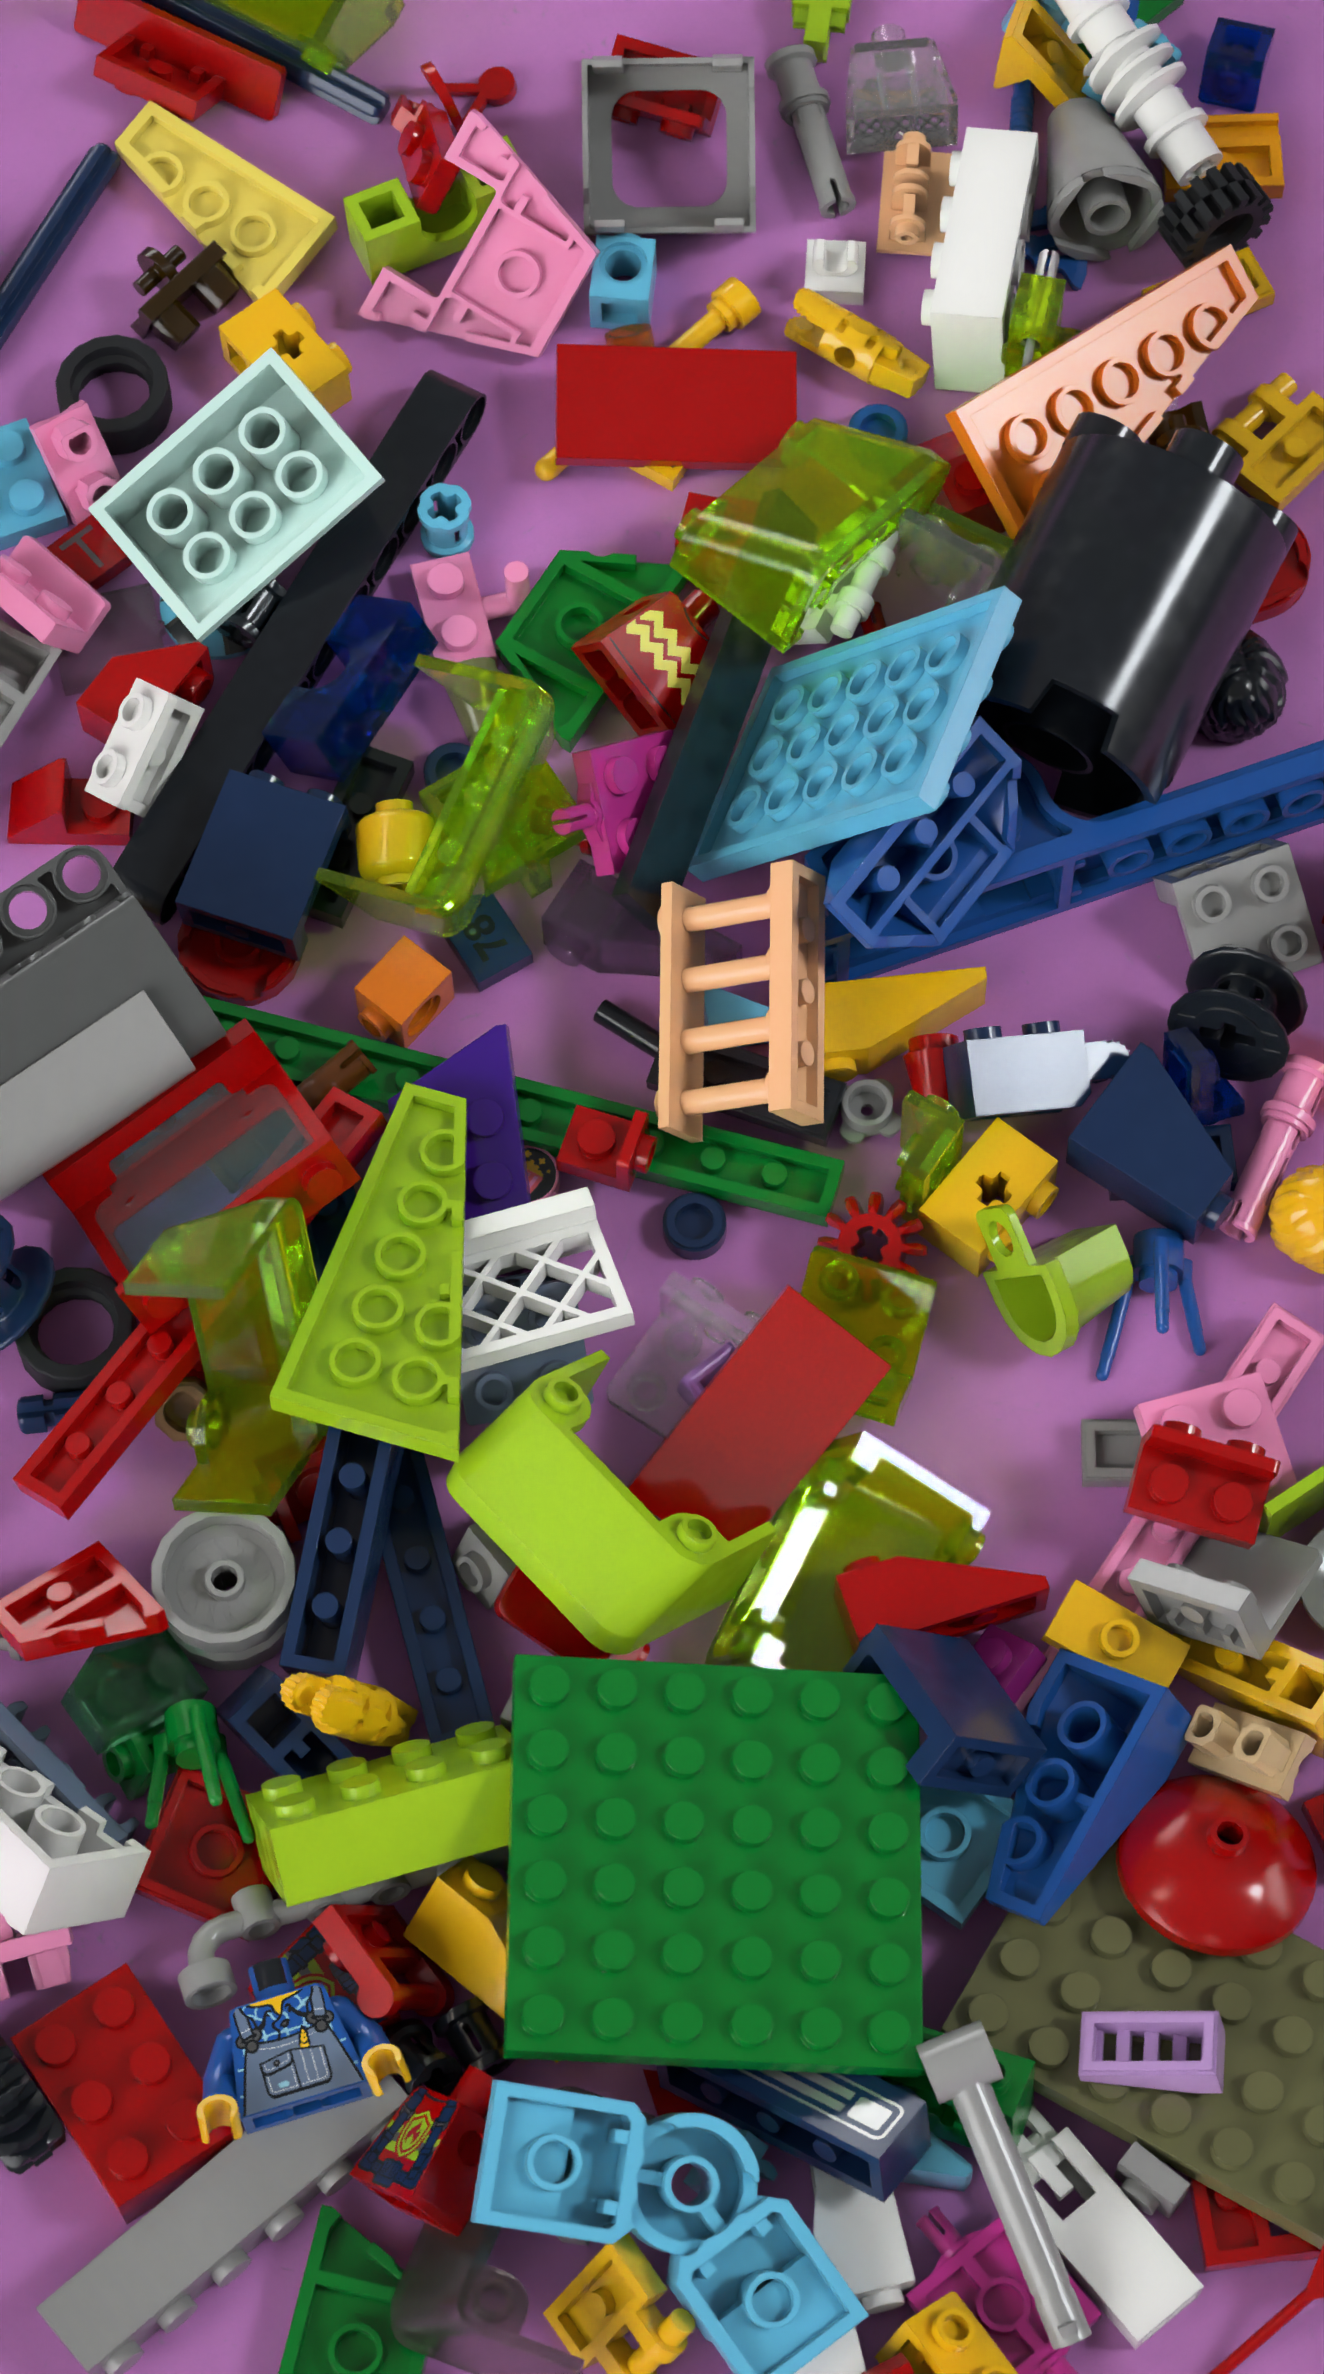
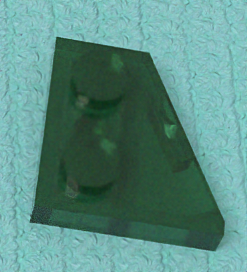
(129, 1688)

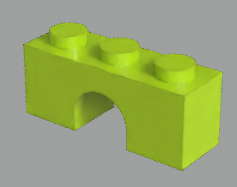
(394, 233)

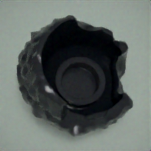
(1249, 695)

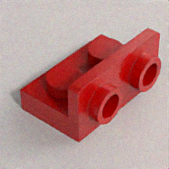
(1200, 1483)

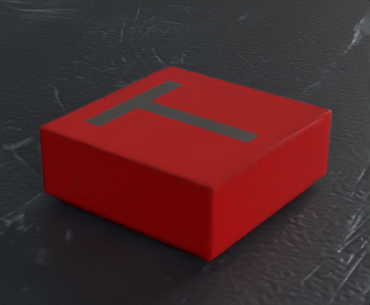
(91, 553)

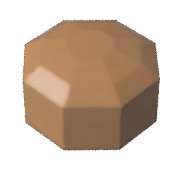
(174, 1413)

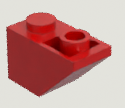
(176, 669)

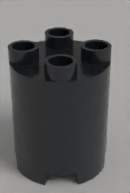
(1131, 608)

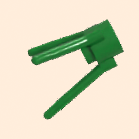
(196, 1744)

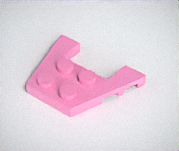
(515, 269)

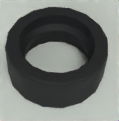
(126, 355)
(69, 1285)

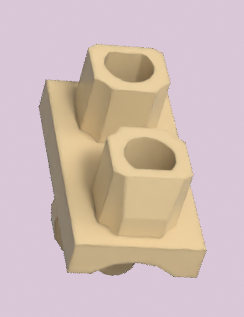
(1247, 1749)

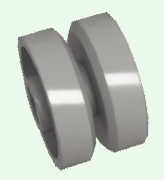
(190, 1582)

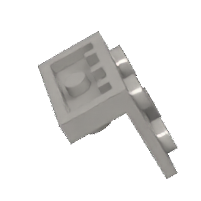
(1244, 901)
(1227, 1592)

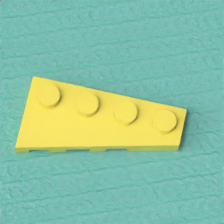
(223, 198)

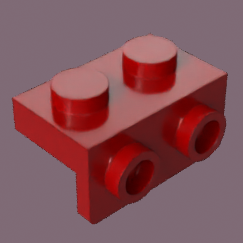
(677, 111)

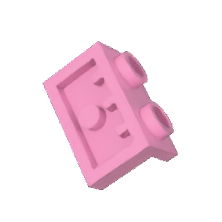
(49, 597)

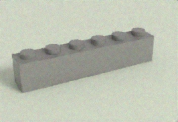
(208, 2230)

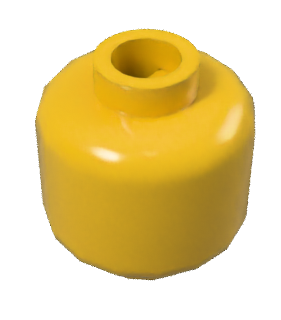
(392, 842)

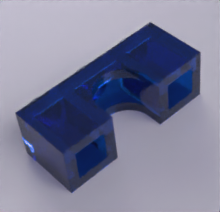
(331, 726)

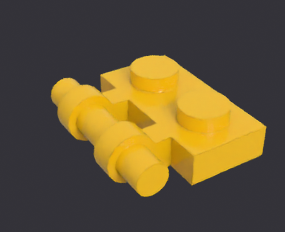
(1289, 454)
(607, 2301)

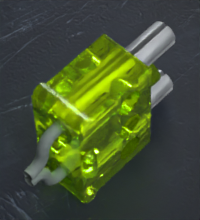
(1035, 315)

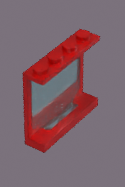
(195, 1150)

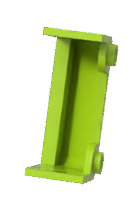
(583, 1531)

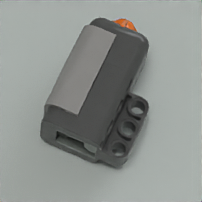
(88, 1018)

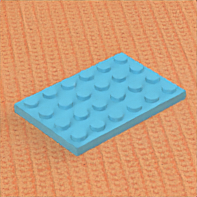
(856, 735)

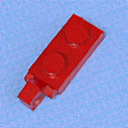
(422, 148)

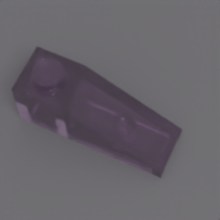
(596, 931)

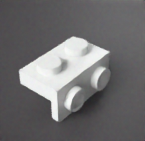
(143, 747)

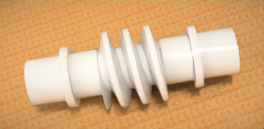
(1138, 86)

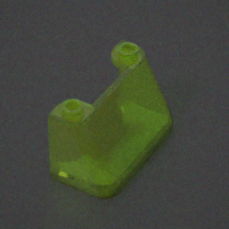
(803, 523)
(847, 1507)

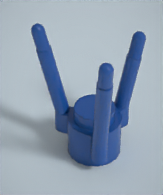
(1159, 1268)

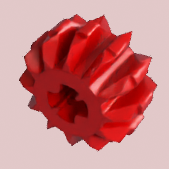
(852, 1232)

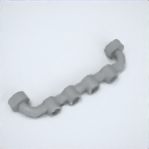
(256, 1916)

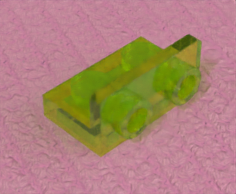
(930, 1148)

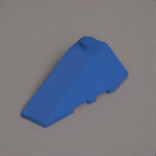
(1105, 1758)

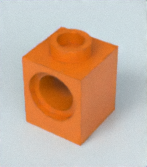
(403, 993)

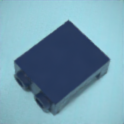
(260, 862)
(972, 1725)

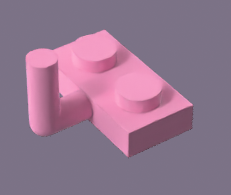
(455, 609)

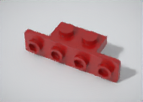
(176, 61)

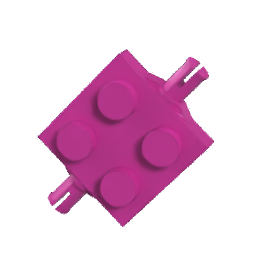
(612, 795)
(994, 2289)

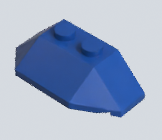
(926, 872)

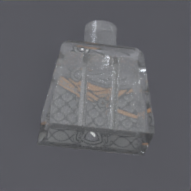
(898, 89)

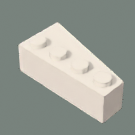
(980, 256)
(59, 1862)

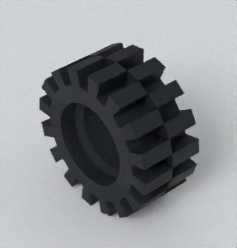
(1214, 213)

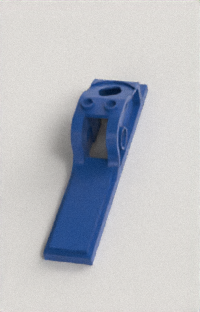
(1077, 861)

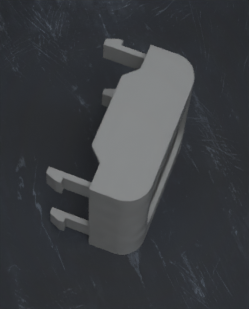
(611, 77)

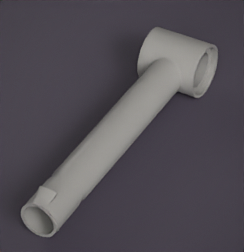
(962, 2070)

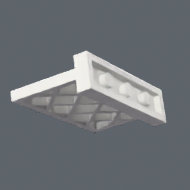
(535, 1239)

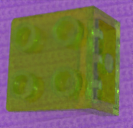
(882, 1310)

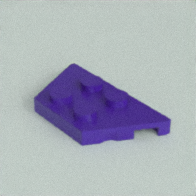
(495, 1141)

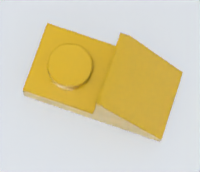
(1041, 52)

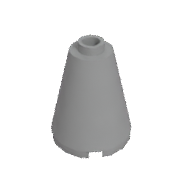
(1096, 184)

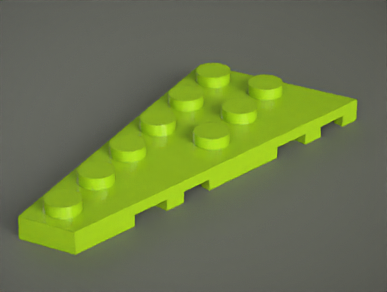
(388, 1312)

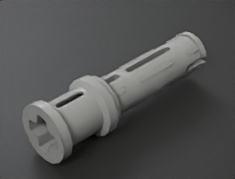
(805, 108)

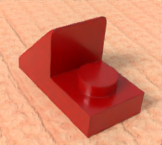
(57, 811)

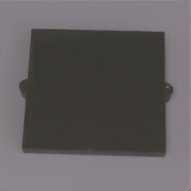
(126, 629)

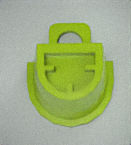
(1056, 1286)

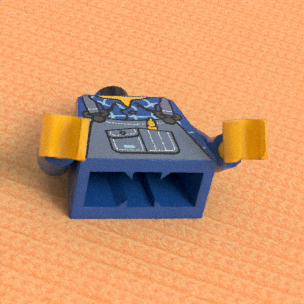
(292, 2056)

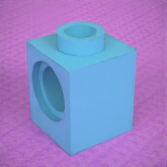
(622, 302)

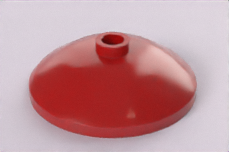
(1214, 1892)

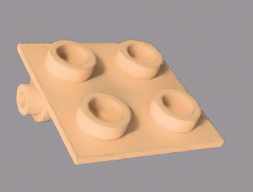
(912, 197)

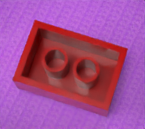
(122, 2091)

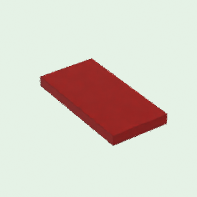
(672, 406)
(761, 1419)

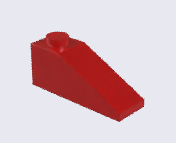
(932, 1596)

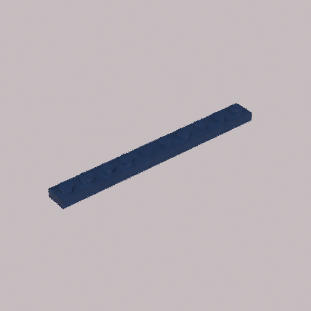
(420, 1566)

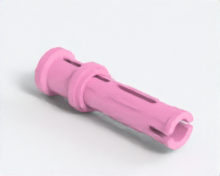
(1285, 1123)

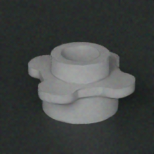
(873, 1094)

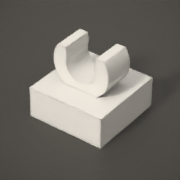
(836, 270)

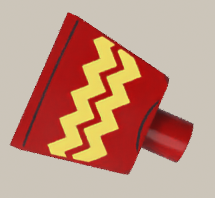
(650, 656)

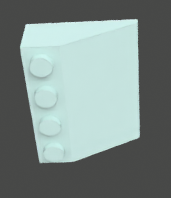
(236, 494)

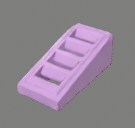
(1174, 2075)

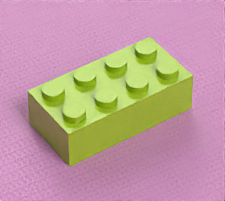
(384, 1814)

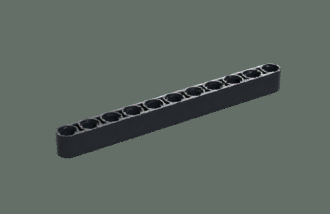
(293, 643)

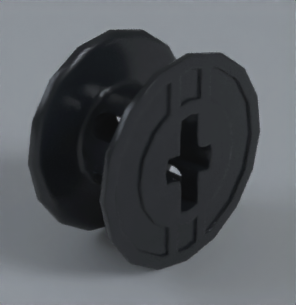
(1223, 996)

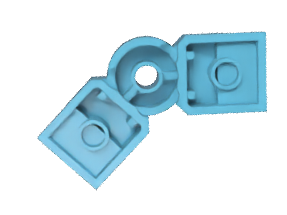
(735, 2256)

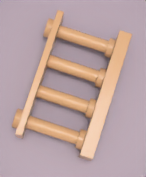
(795, 1010)

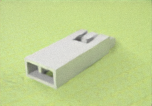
(1107, 2238)

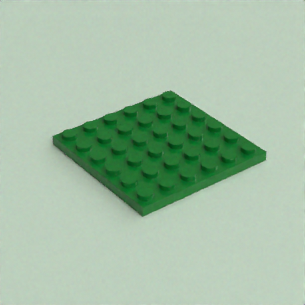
(712, 1868)

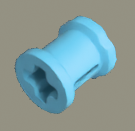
(451, 516)

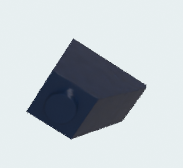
(1153, 1150)

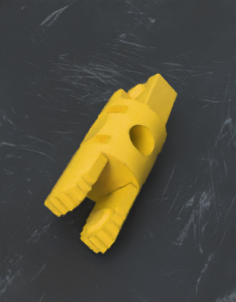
(855, 344)
(349, 1708)

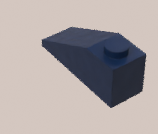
(275, 1734)

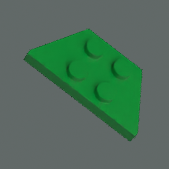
(563, 607)
(345, 2307)

